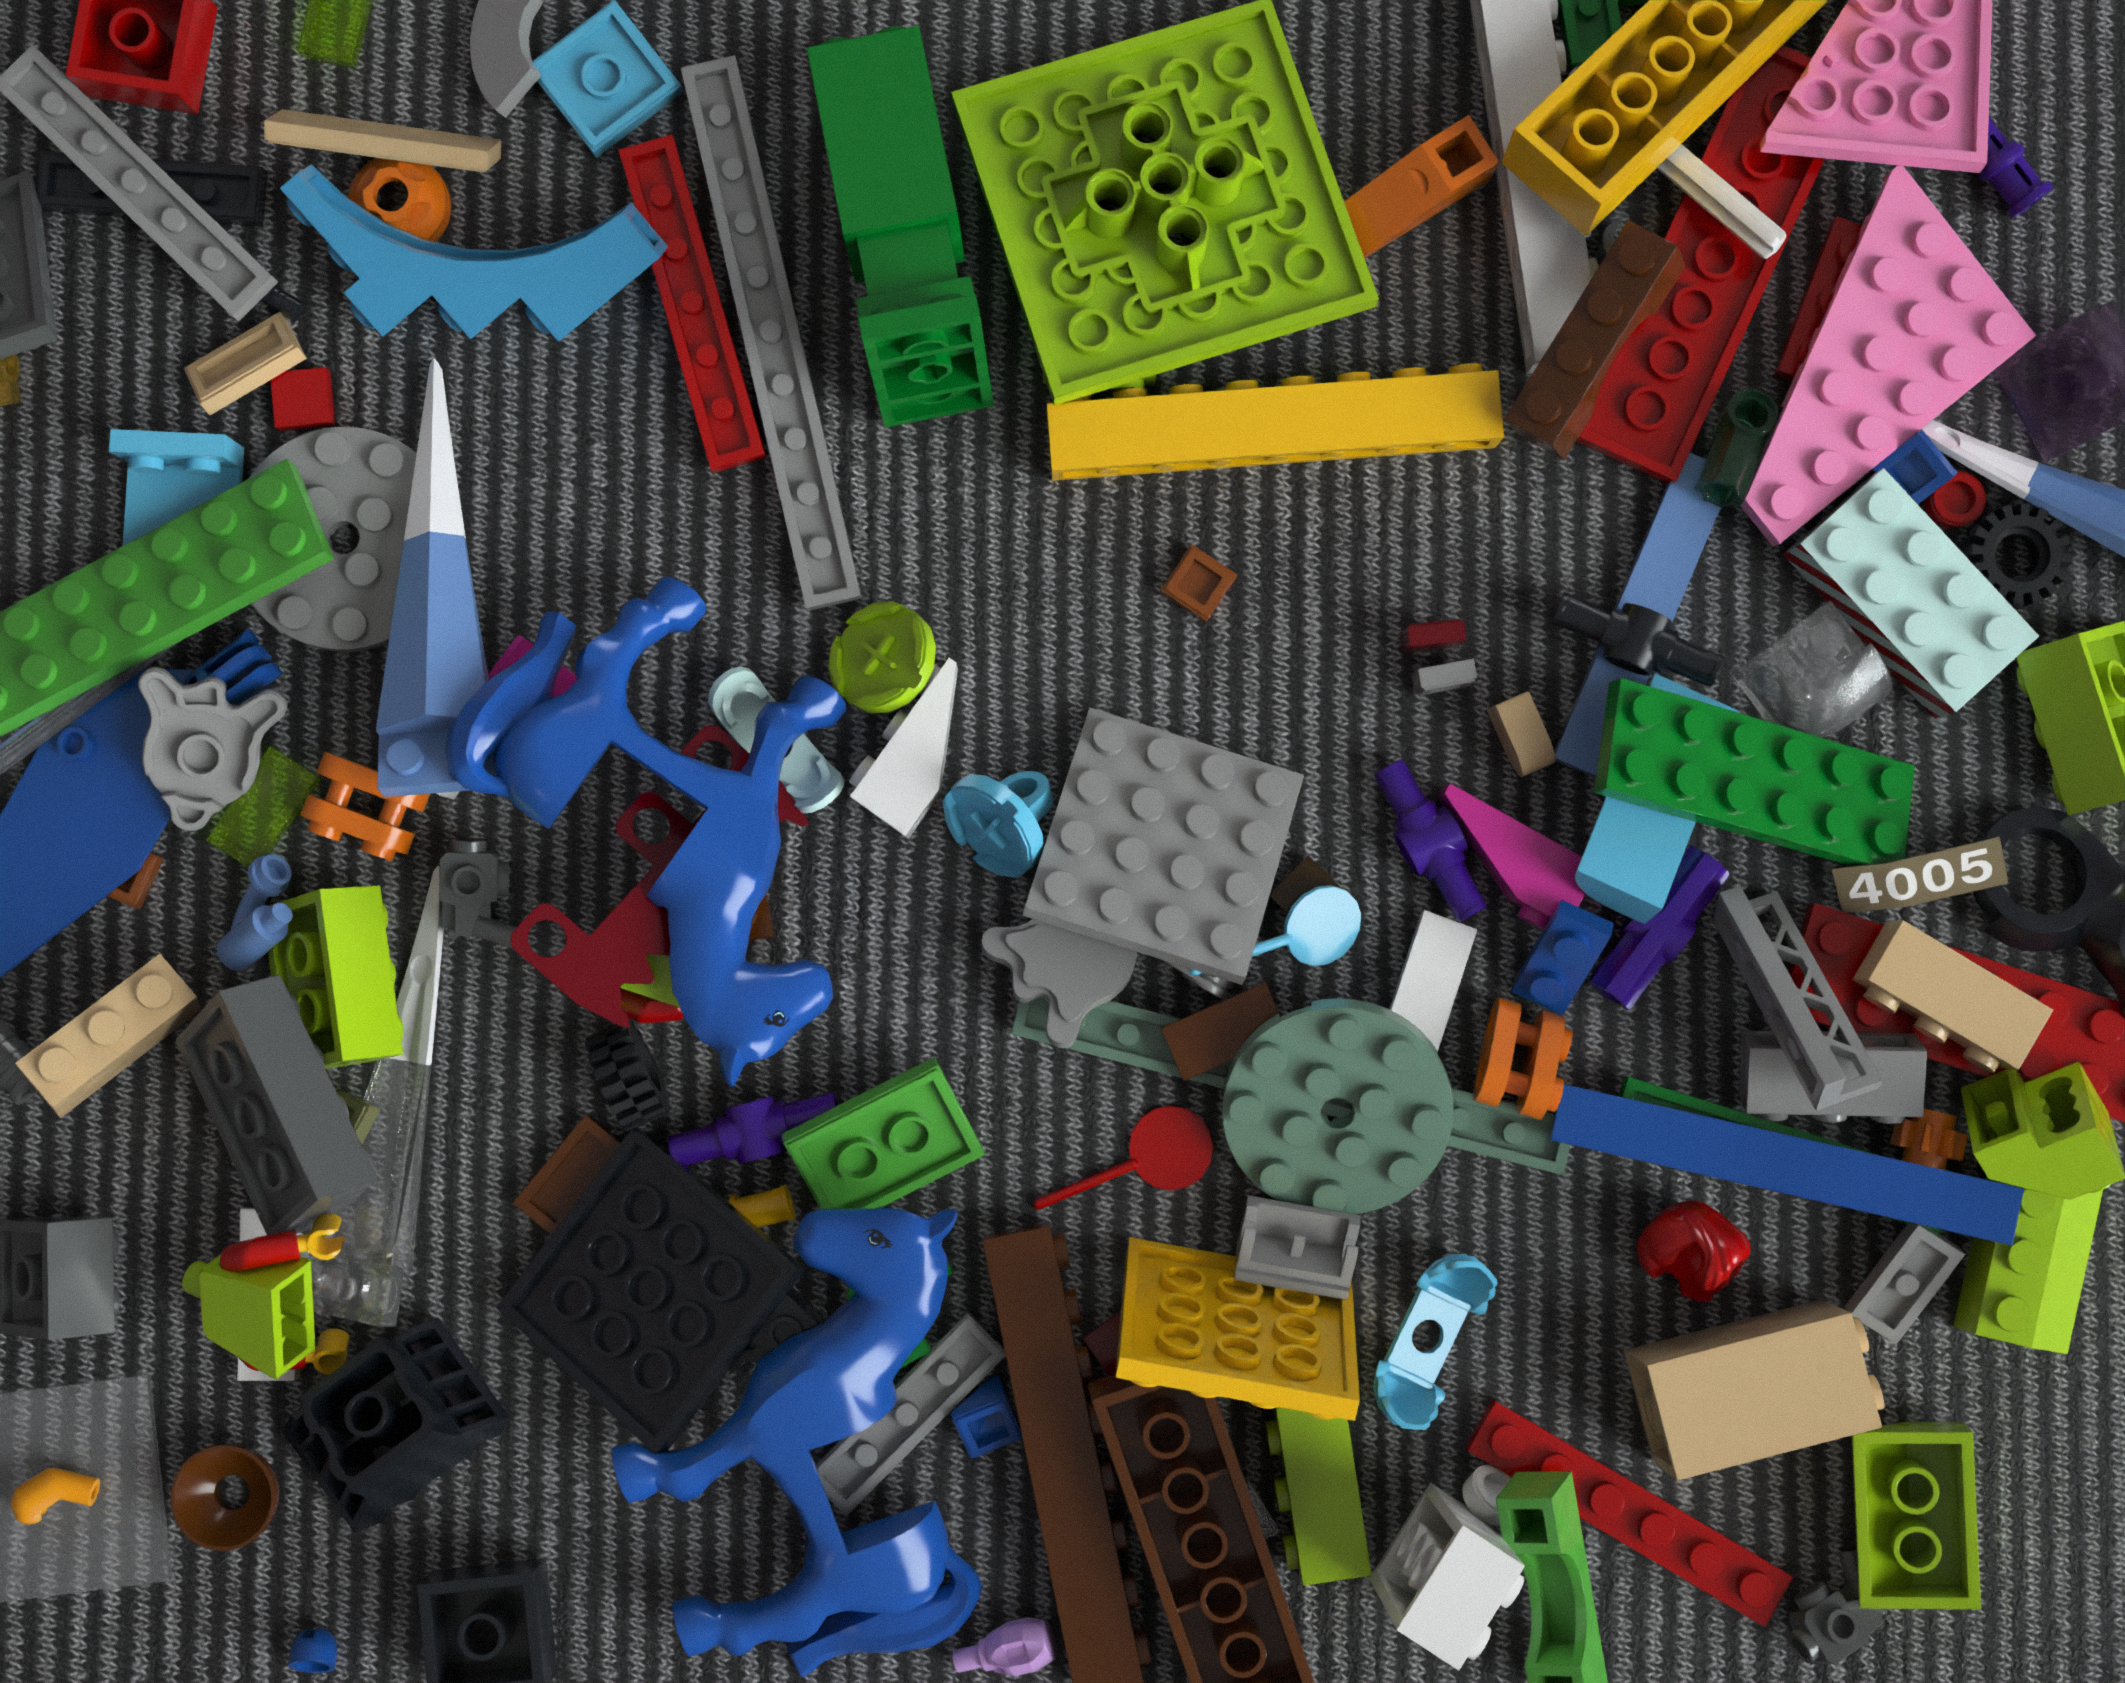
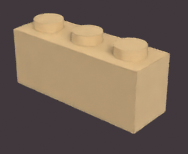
(1951, 997)
(109, 1035)

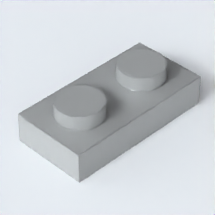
(1904, 1281)

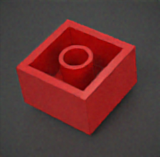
(143, 51)

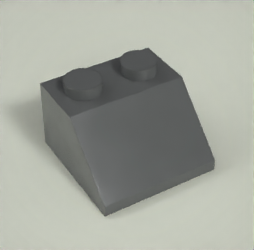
(58, 1276)

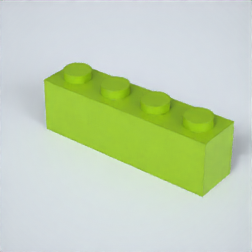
(1320, 1496)

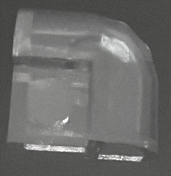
(1815, 675)

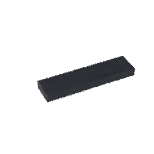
(223, 190)

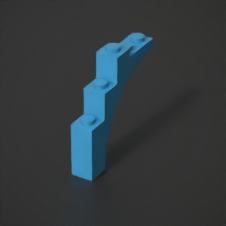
(473, 286)

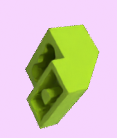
(2043, 1132)

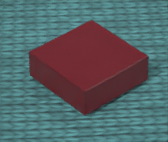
(1433, 635)

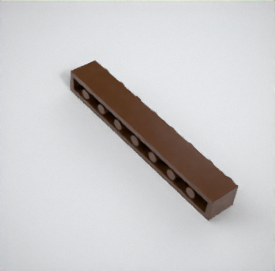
(1063, 1455)

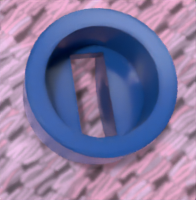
(313, 1651)

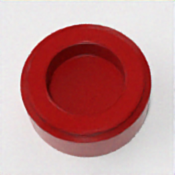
(1956, 502)

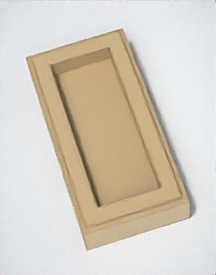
(244, 363)

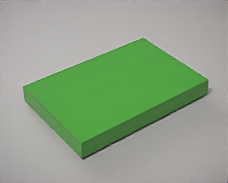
(884, 1141)

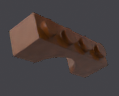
(1617, 299)

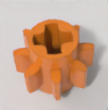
(1930, 1139)

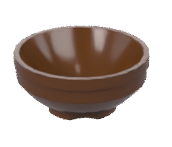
(202, 1512)

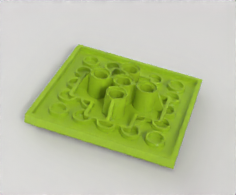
(1109, 287)

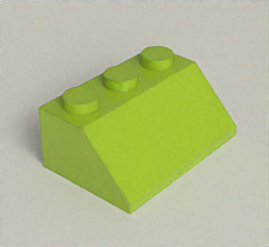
(2080, 713)
(342, 974)
(2032, 1288)
(1916, 1517)

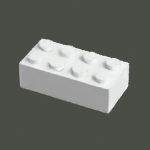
(1447, 1578)

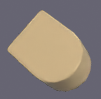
(1522, 734)

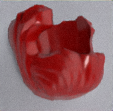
(1694, 1247)

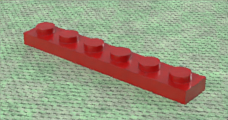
(694, 306)
(1635, 1514)

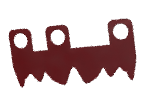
(615, 953)

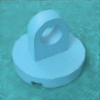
(998, 820)

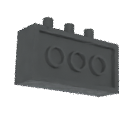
(275, 1106)

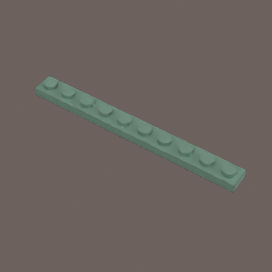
(1136, 1039)

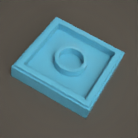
(606, 78)

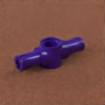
(1430, 840)
(748, 1130)

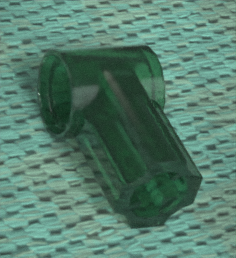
(1736, 447)

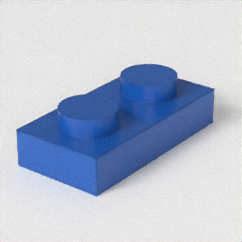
(1562, 957)

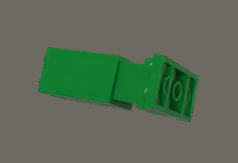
(900, 225)

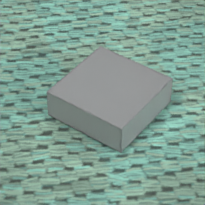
(1444, 677)

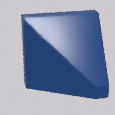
(987, 1419)

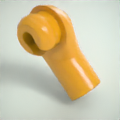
(48, 1487)

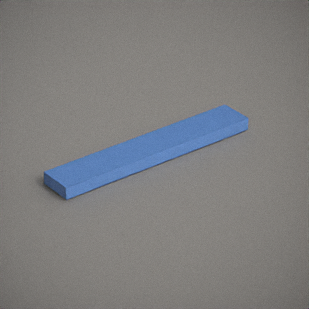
(1655, 582)

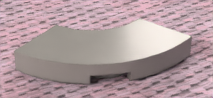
(502, 51)

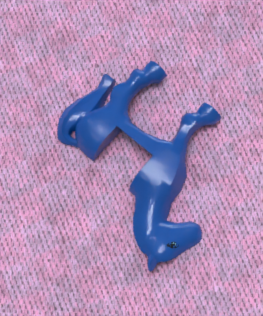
(727, 861)
(805, 1395)

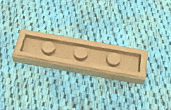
(382, 140)

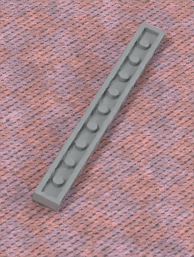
(771, 333)

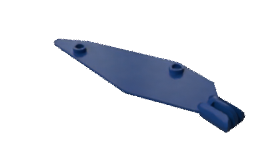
(89, 810)

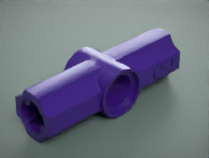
(1648, 946)

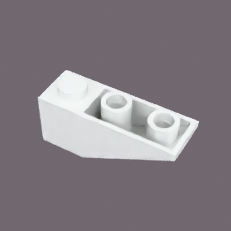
(911, 767)

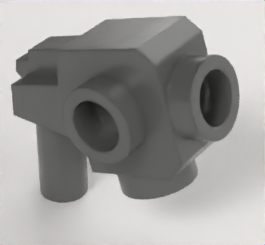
(467, 886)
(1830, 1622)

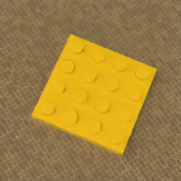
(1233, 1339)

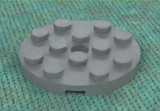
(357, 481)

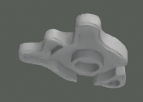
(201, 745)
(1063, 968)

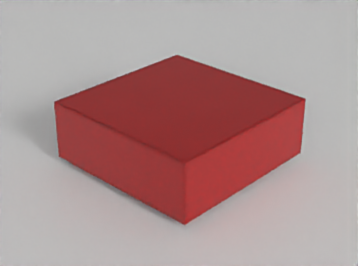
(303, 399)

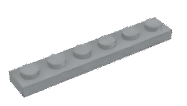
(135, 183)

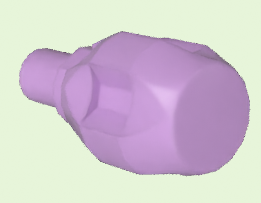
(1011, 1649)

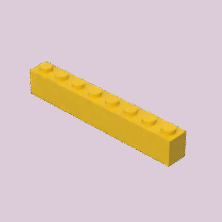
(1275, 423)

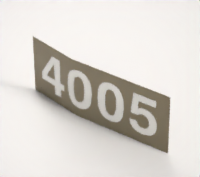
(1921, 877)

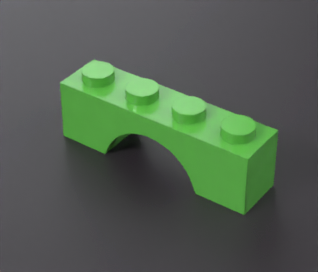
(1545, 1532)

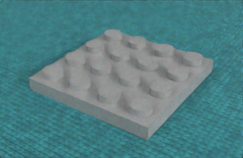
(1164, 846)

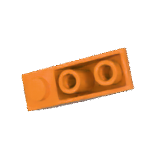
(1421, 185)

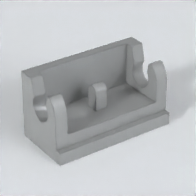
(1297, 1247)

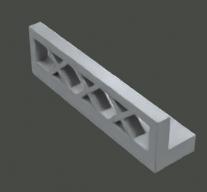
(1786, 1005)

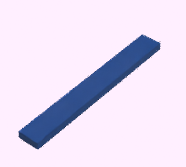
(1787, 1164)

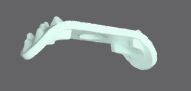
(805, 772)

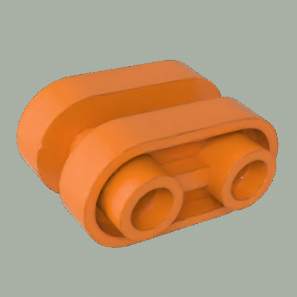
(332, 817)
(1546, 1045)

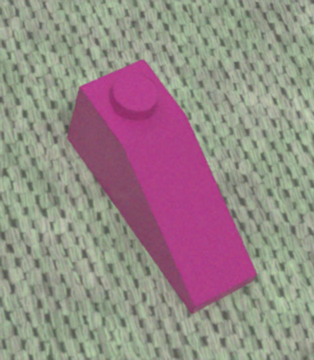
(1521, 861)

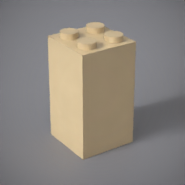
(1754, 1388)

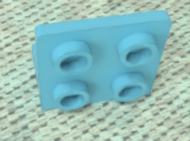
(172, 474)

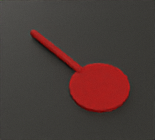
(1165, 1148)

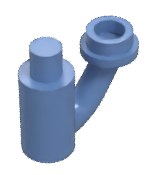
(257, 925)

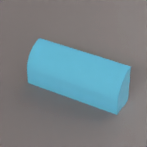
(1636, 848)

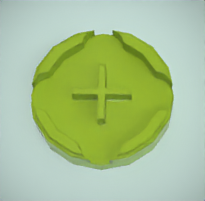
(882, 657)

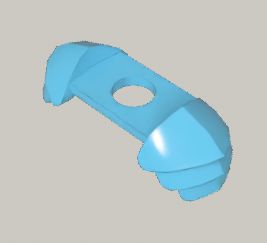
(1406, 1375)

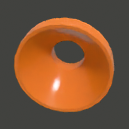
(428, 199)

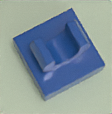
(1918, 467)

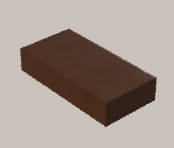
(1217, 1031)
(567, 1173)

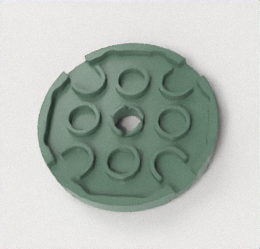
(1349, 1054)

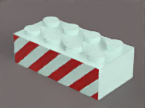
(1911, 595)

